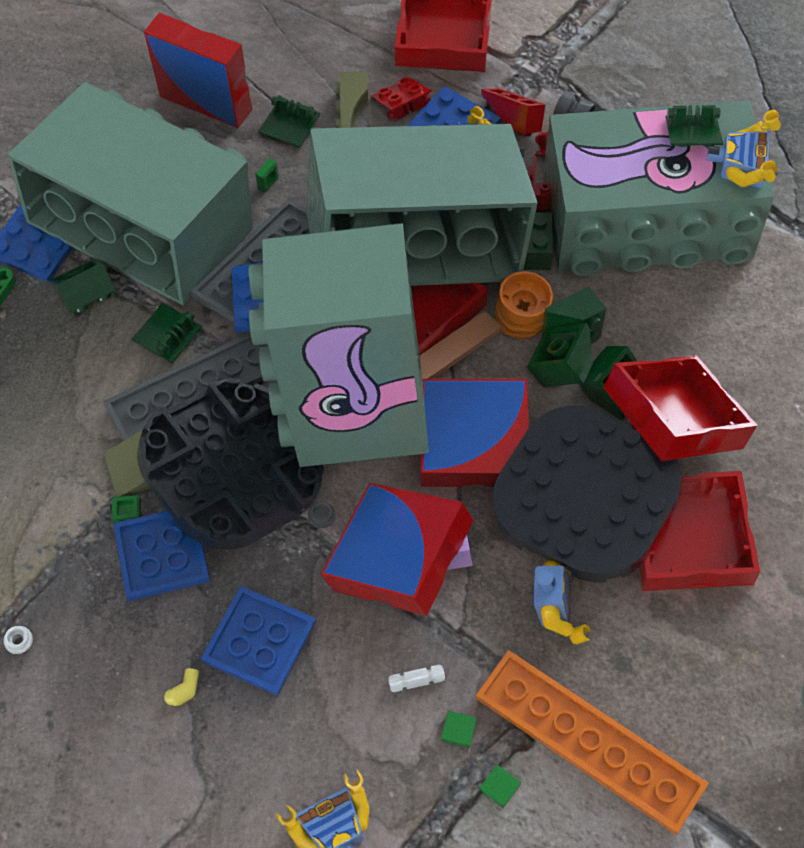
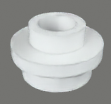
(15, 633)

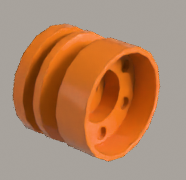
(523, 304)

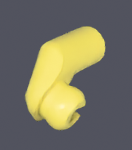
(184, 691)

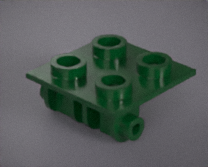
(289, 121)
(694, 129)
(167, 332)

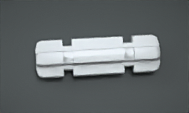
(416, 678)

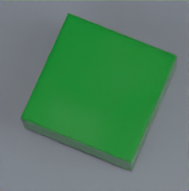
(267, 175)
(125, 508)
(458, 729)
(500, 786)

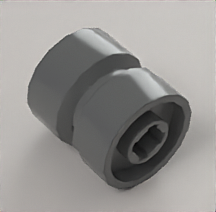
(570, 103)

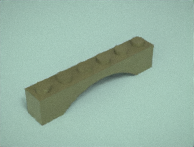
(353, 97)

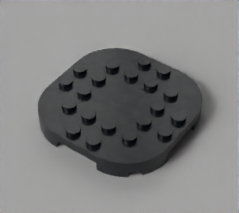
(223, 466)
(585, 493)

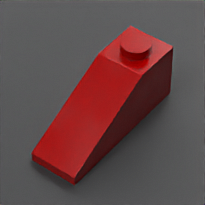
(519, 111)

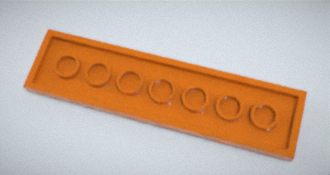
(592, 742)

